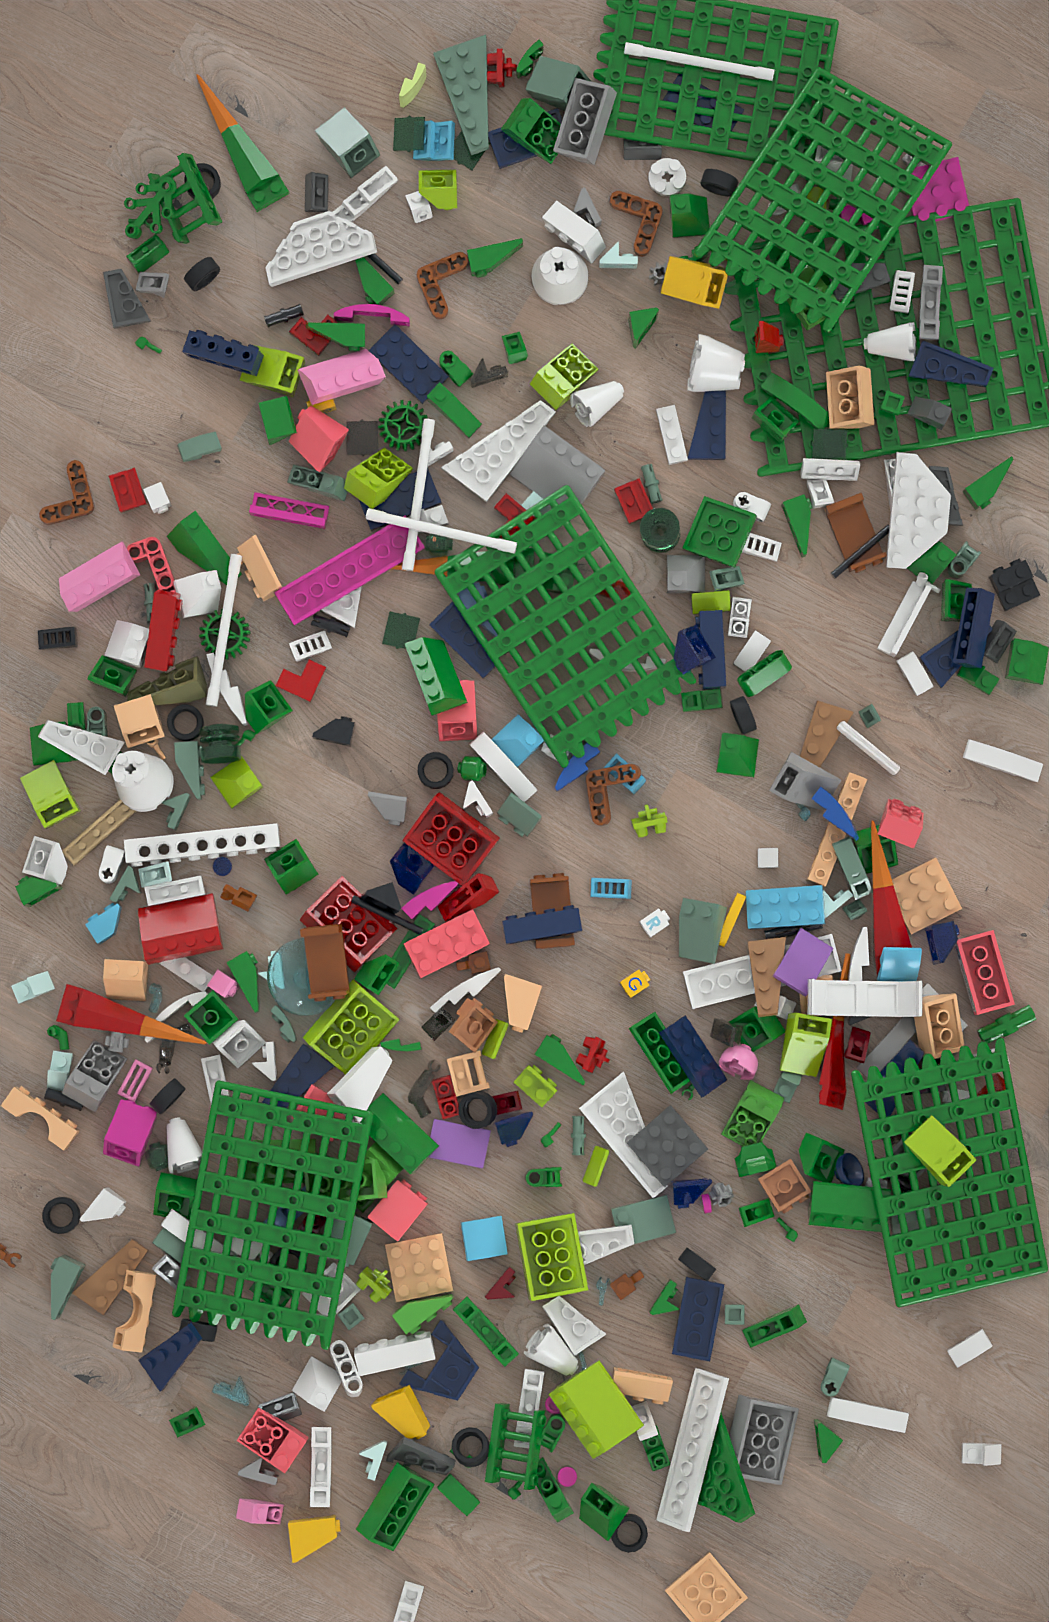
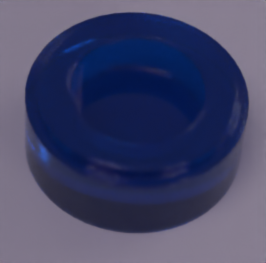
(222, 866)

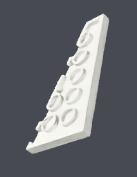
(494, 457)
(619, 1120)

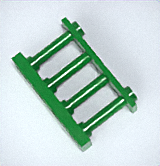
(202, 198)
(497, 1451)

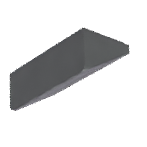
(641, 150)
(316, 192)
(998, 640)
(283, 1407)

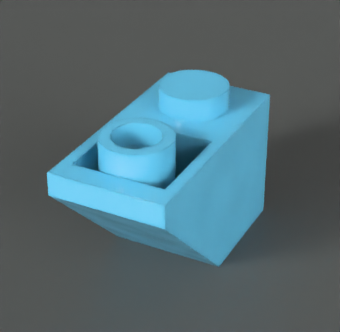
(106, 924)

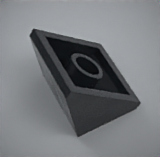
(383, 897)

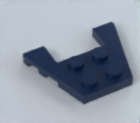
(451, 1371)

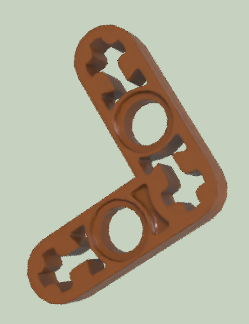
(642, 213)
(436, 276)
(79, 498)
(600, 787)

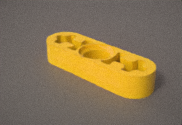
(731, 918)

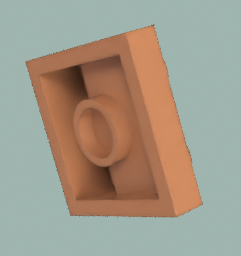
(473, 1024)
(785, 1186)

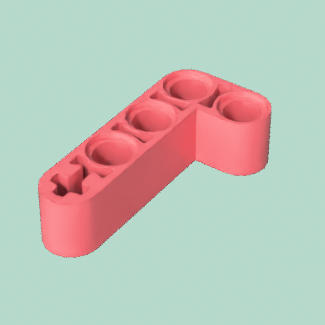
(153, 557)

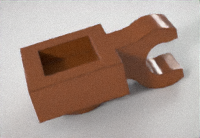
(241, 898)
(477, 963)
(7, 1257)
(625, 1285)

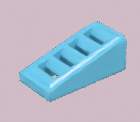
(636, 785)
(627, 888)

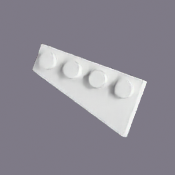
(85, 746)
(604, 1241)

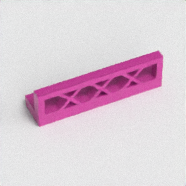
(286, 516)

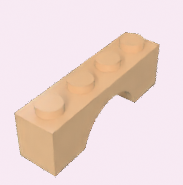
(60, 1131)
(132, 1334)

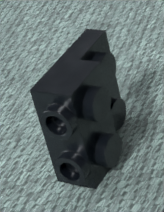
(1014, 584)

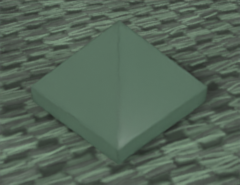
(869, 715)
(855, 910)

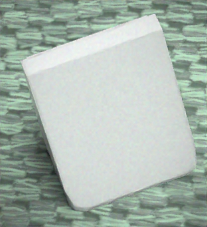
(767, 857)

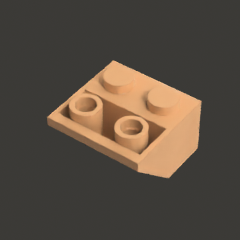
(139, 721)

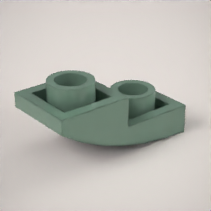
(198, 446)
(287, 1029)
(170, 1244)

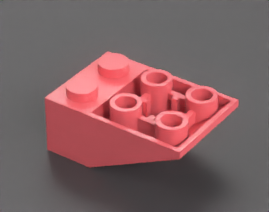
(901, 823)
(272, 1439)

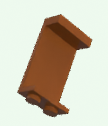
(853, 530)
(550, 894)
(326, 962)

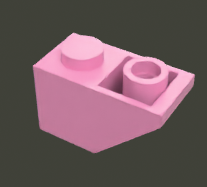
(223, 984)
(259, 1511)

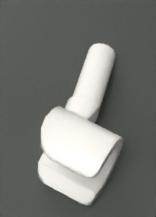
(922, 582)

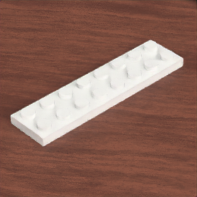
(734, 978)
(692, 1449)

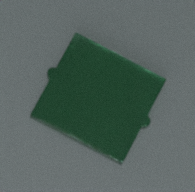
(409, 134)
(462, 153)
(829, 444)
(400, 629)

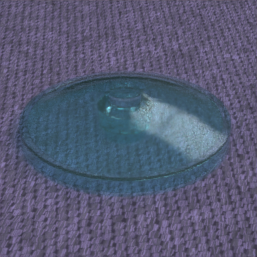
(290, 980)

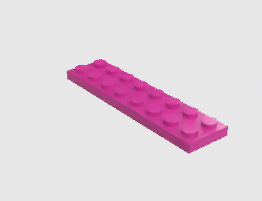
(345, 573)

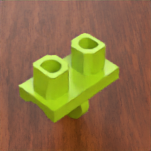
(649, 818)
(376, 1281)

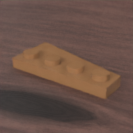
(823, 732)
(764, 960)
(107, 1282)

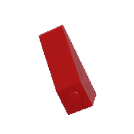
(767, 338)
(468, 897)

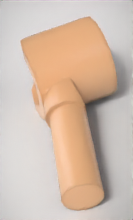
(156, 747)

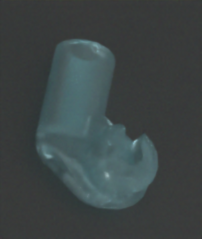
(157, 997)

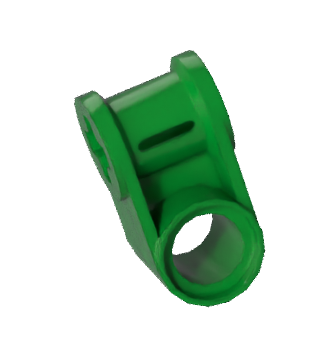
(457, 370)
(545, 1177)
(551, 1435)

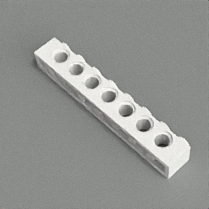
(134, 846)

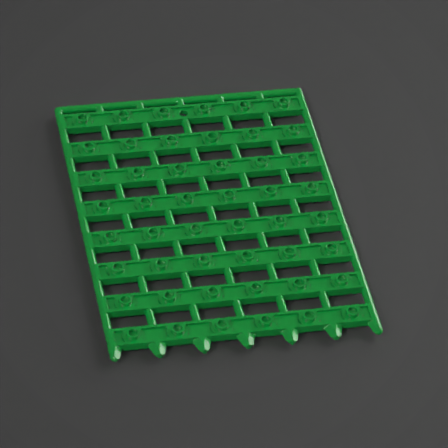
(864, 307)

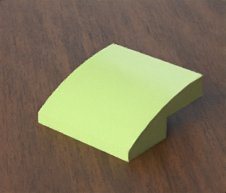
(412, 87)

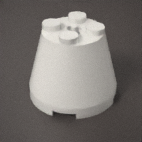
(558, 285)
(714, 366)
(142, 780)

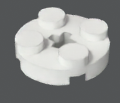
(660, 185)

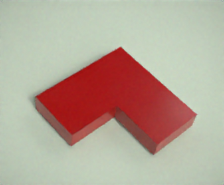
(309, 338)
(510, 509)
(304, 685)

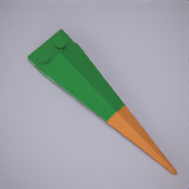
(256, 173)
(429, 565)

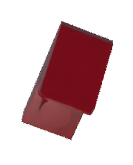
(857, 1045)
(508, 1102)
(498, 1290)

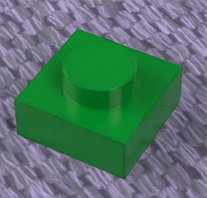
(892, 403)

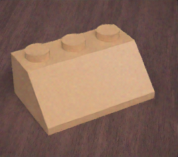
(850, 398)
(259, 569)
(939, 1025)
(643, 1385)

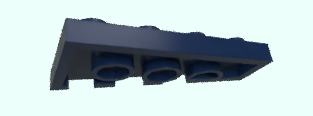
(944, 365)
(710, 430)
(940, 659)
(300, 1074)

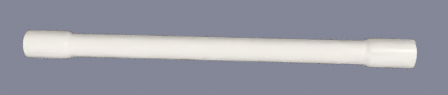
(757, 72)
(427, 434)
(383, 517)
(234, 569)

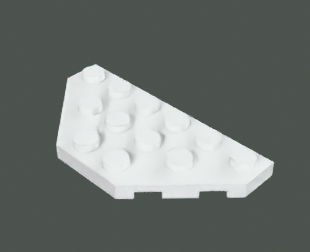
(318, 245)
(917, 511)

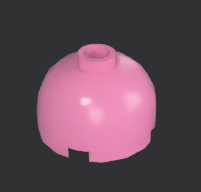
(739, 1060)

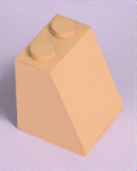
(125, 979)
(521, 1001)

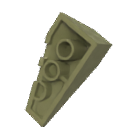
(180, 685)

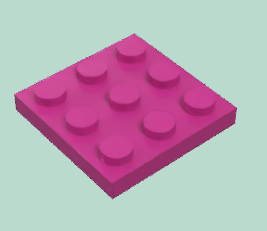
(942, 192)

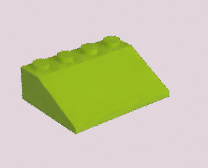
(350, 1028)
(551, 1256)
(596, 1409)

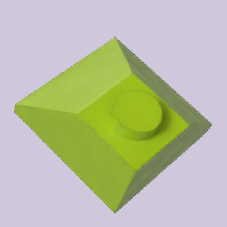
(439, 187)
(236, 782)

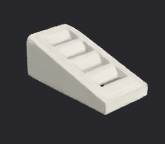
(903, 275)
(759, 553)
(293, 645)

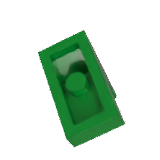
(514, 348)
(979, 678)
(756, 1212)
(662, 1304)
(187, 1422)

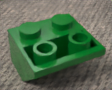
(601, 1510)

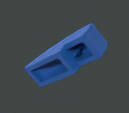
(576, 767)
(835, 812)

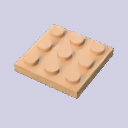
(925, 896)
(419, 1267)
(706, 1591)

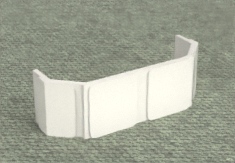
(864, 998)

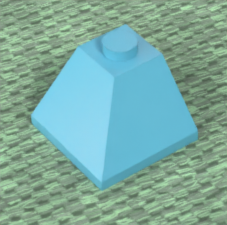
(518, 740)

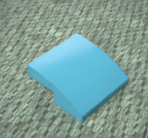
(437, 142)
(899, 964)
(484, 1238)

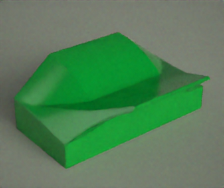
(754, 1159)

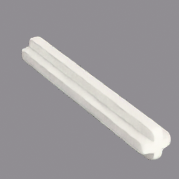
(868, 748)

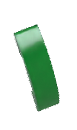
(796, 400)
(486, 1331)

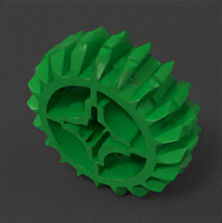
(407, 409)
(241, 638)

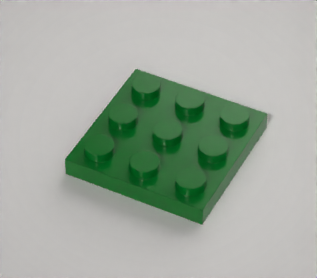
(719, 531)

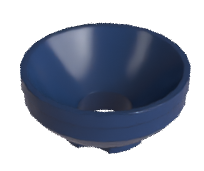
(849, 1170)

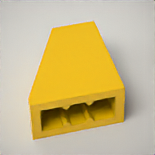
(403, 1412)
(311, 1534)

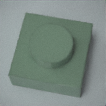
(734, 1314)
(351, 1316)

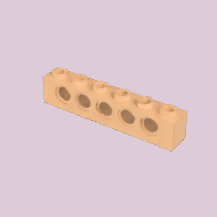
(826, 856)

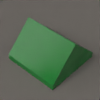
(640, 323)
(277, 419)
(775, 419)
(952, 599)
(112, 675)
(826, 1441)

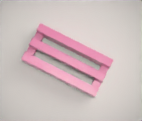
(127, 1095)

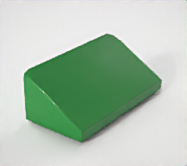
(148, 254)

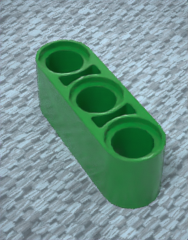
(764, 673)

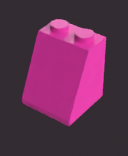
(129, 1132)

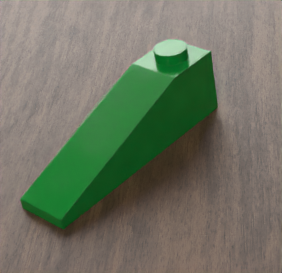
(197, 543)

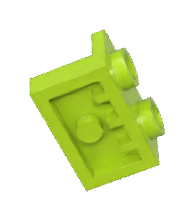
(535, 1085)

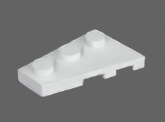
(345, 608)
(571, 1325)

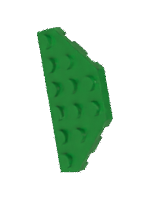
(723, 1481)

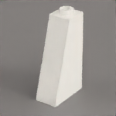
(362, 1081)

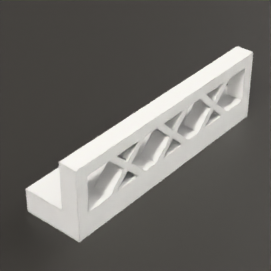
(903, 619)

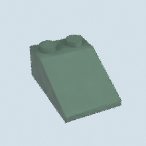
(700, 929)
(648, 1218)
(63, 1281)

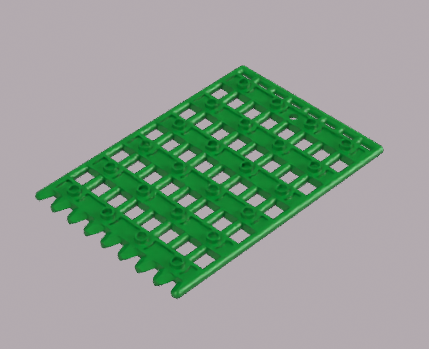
(726, 96)
(833, 183)
(554, 610)
(971, 1187)
(280, 1276)

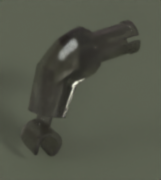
(167, 1050)
(418, 1090)

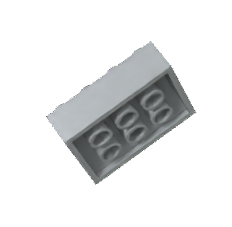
(555, 463)
(762, 1438)

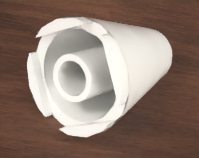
(893, 342)
(596, 401)
(182, 1147)
(551, 1351)

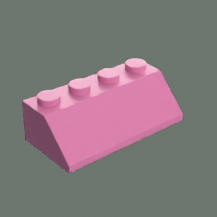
(341, 376)
(97, 578)

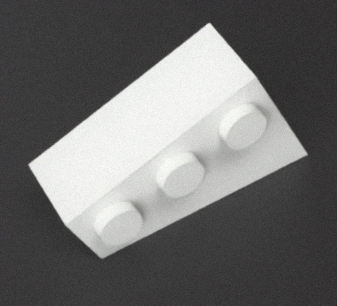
(574, 231)

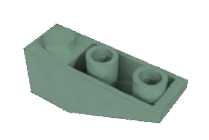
(318, 482)
(188, 760)
(852, 868)

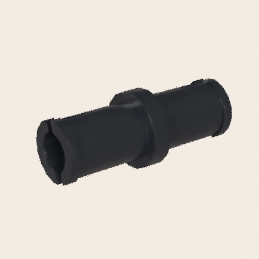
(283, 315)
(330, 625)
(63, 1100)

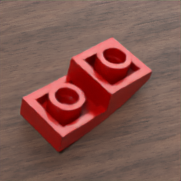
(446, 1096)

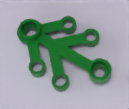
(152, 206)

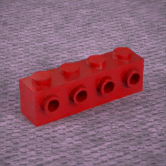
(162, 630)

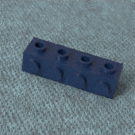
(222, 352)
(973, 628)
(714, 672)
(542, 925)

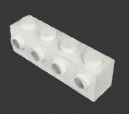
(394, 1353)

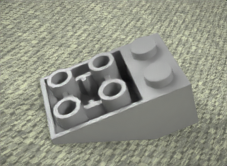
(801, 780)
(94, 1076)

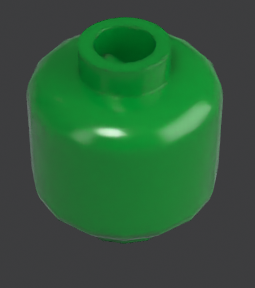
(472, 768)

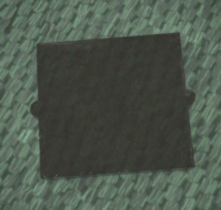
(362, 437)

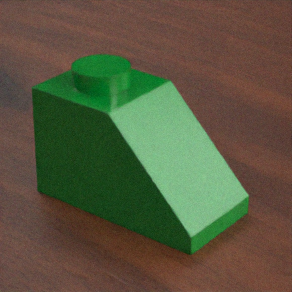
(377, 973)

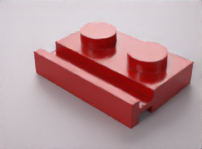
(127, 490)
(633, 500)

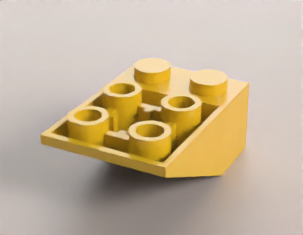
(694, 281)

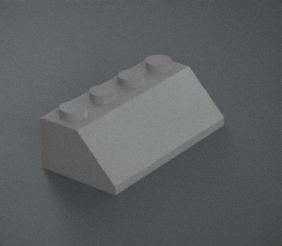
(585, 121)

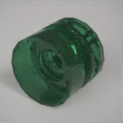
(660, 519)
(220, 747)

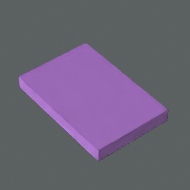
(802, 961)
(460, 1143)

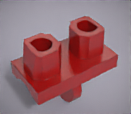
(498, 59)
(595, 1056)

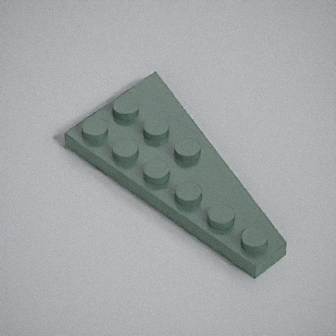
(465, 80)

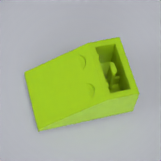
(277, 371)
(563, 376)
(376, 477)
(49, 794)
(804, 1043)
(940, 1151)

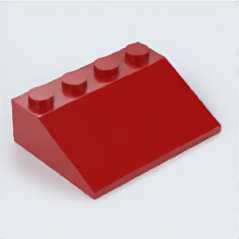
(451, 839)
(179, 929)
(362, 930)

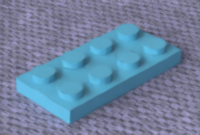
(785, 907)

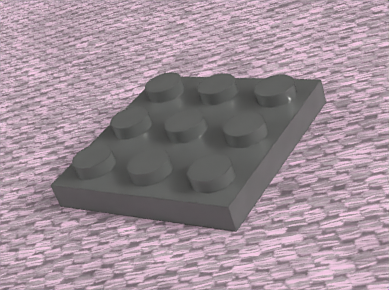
(667, 1146)

